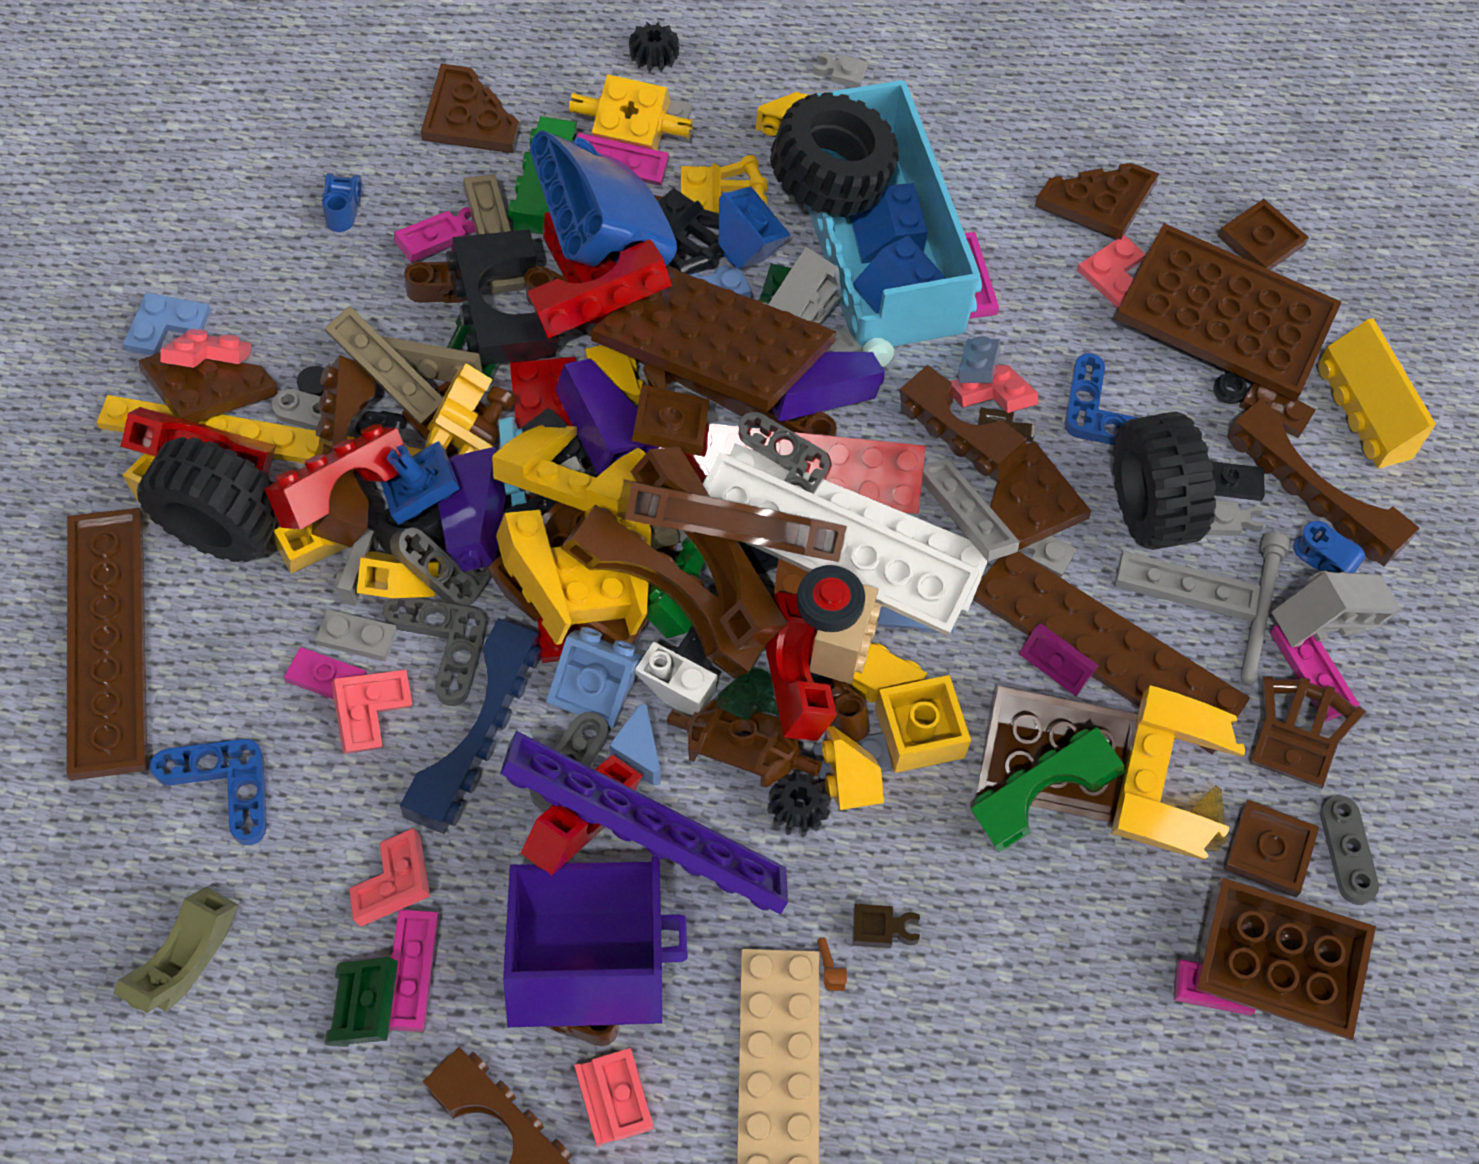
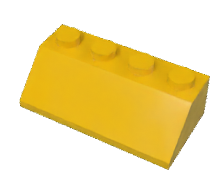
(1376, 395)

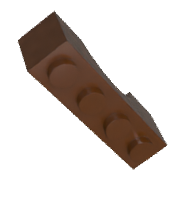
(991, 447)
(464, 1088)

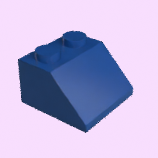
(888, 221)
(748, 228)
(894, 267)

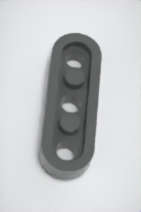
(577, 746)
(1349, 864)

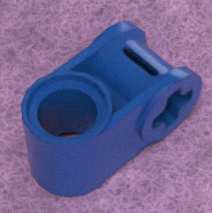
(341, 201)
(1328, 552)

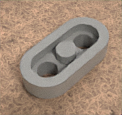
(300, 412)

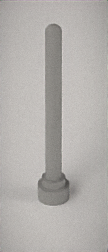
(1274, 548)

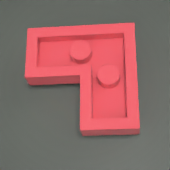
(1109, 269)
(197, 346)
(1007, 390)
(359, 701)
(400, 884)

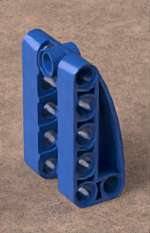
(597, 202)

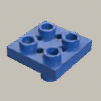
(420, 481)

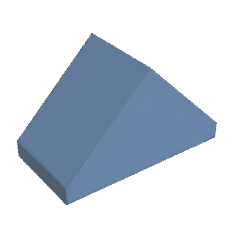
(637, 746)

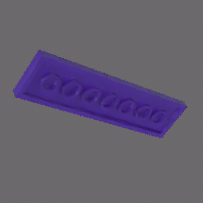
(646, 822)

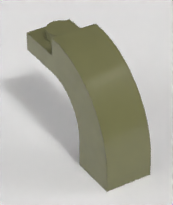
(183, 956)

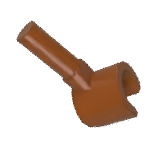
(834, 977)

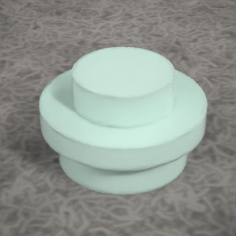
(881, 348)

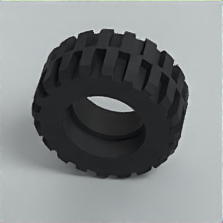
(842, 127)
(1164, 480)
(209, 499)

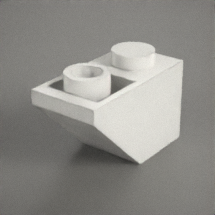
(676, 679)

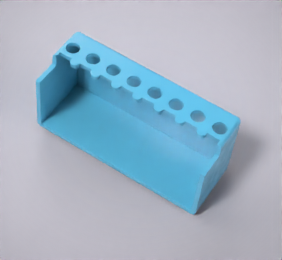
(920, 309)

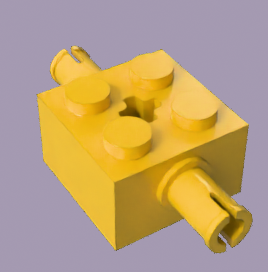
(640, 100)

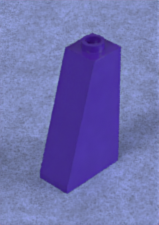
(831, 383)
(599, 412)
(474, 511)

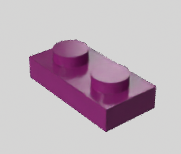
(1058, 659)

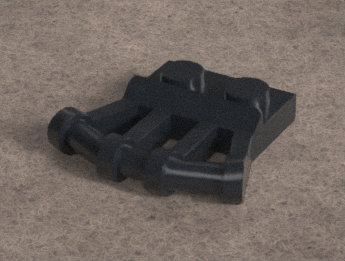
(687, 217)

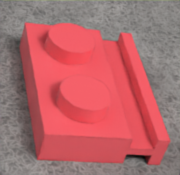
(613, 1097)

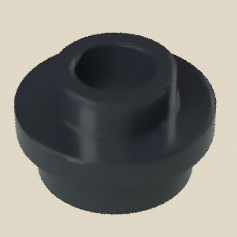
(1230, 380)

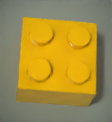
(922, 723)

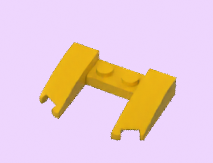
(528, 465)
(1139, 810)

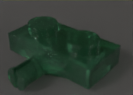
(749, 695)

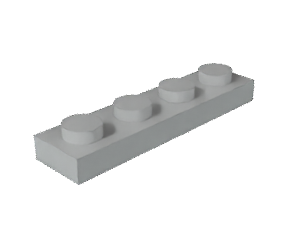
(969, 510)
(1187, 586)

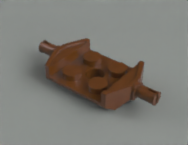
(762, 753)

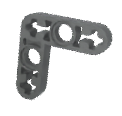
(793, 462)
(471, 580)
(449, 629)

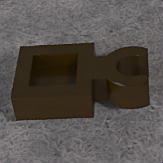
(876, 926)

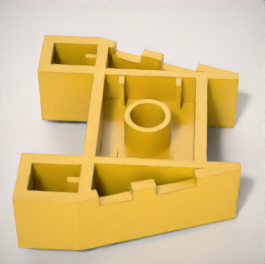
(561, 585)

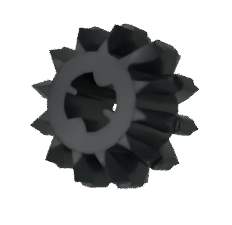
(654, 46)
(812, 810)

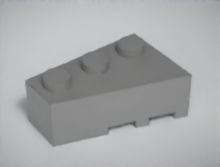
(809, 288)
(1336, 603)

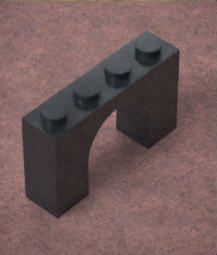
(491, 333)

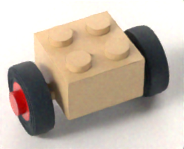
(843, 621)

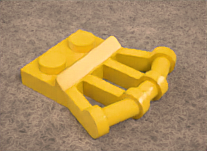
(706, 185)

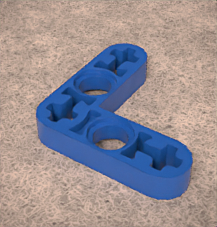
(1094, 418)
(236, 774)

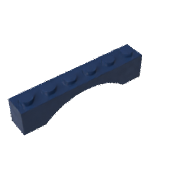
(439, 789)

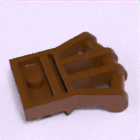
(1294, 750)

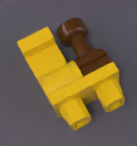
(455, 418)

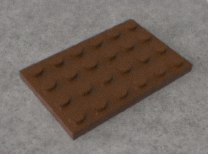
(1229, 311)
(717, 339)

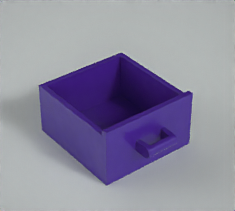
(587, 945)

